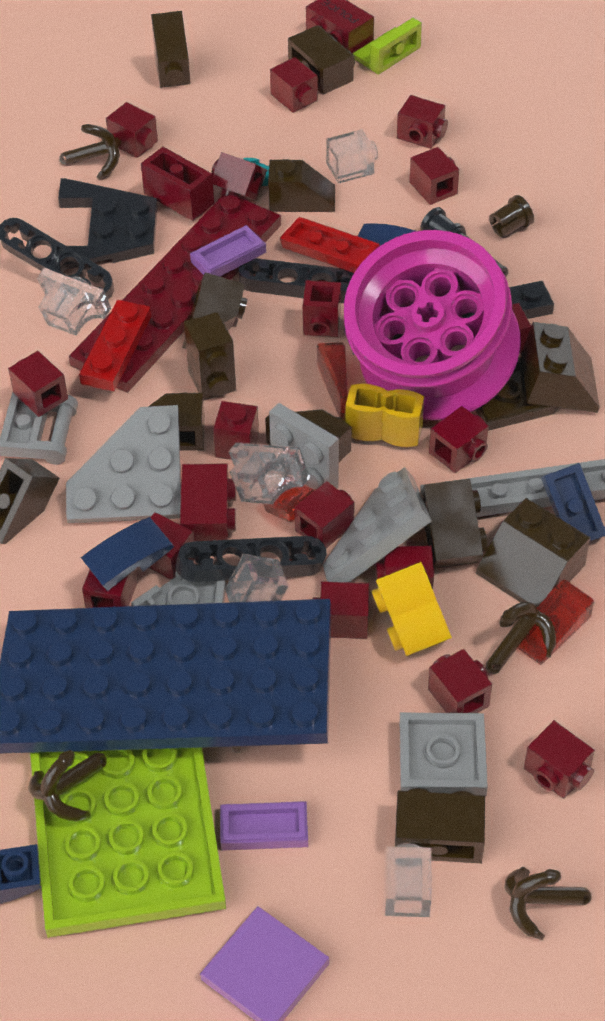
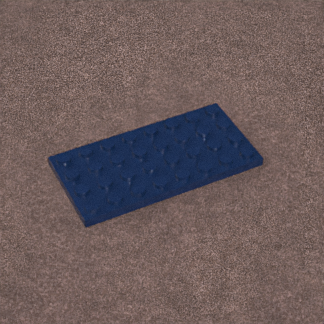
(166, 676)

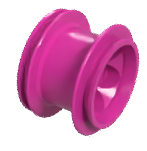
(422, 290)

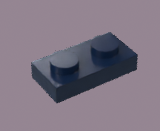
(573, 500)

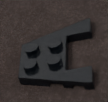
(119, 223)

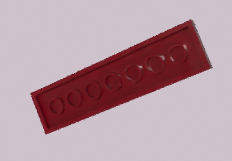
(174, 282)

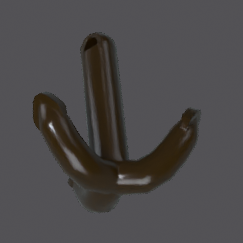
(108, 145)
(526, 616)
(58, 782)
(535, 890)

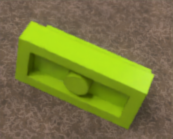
(391, 47)

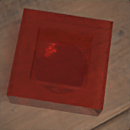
(287, 501)

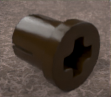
(512, 216)

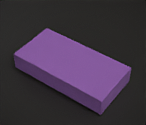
(228, 252)
(263, 825)

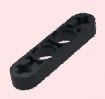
(59, 253)
(264, 268)
(283, 547)

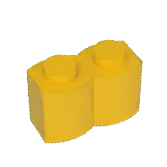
(385, 414)
(412, 609)

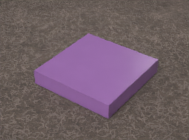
(264, 968)

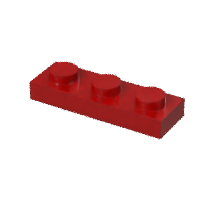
(327, 244)
(115, 345)

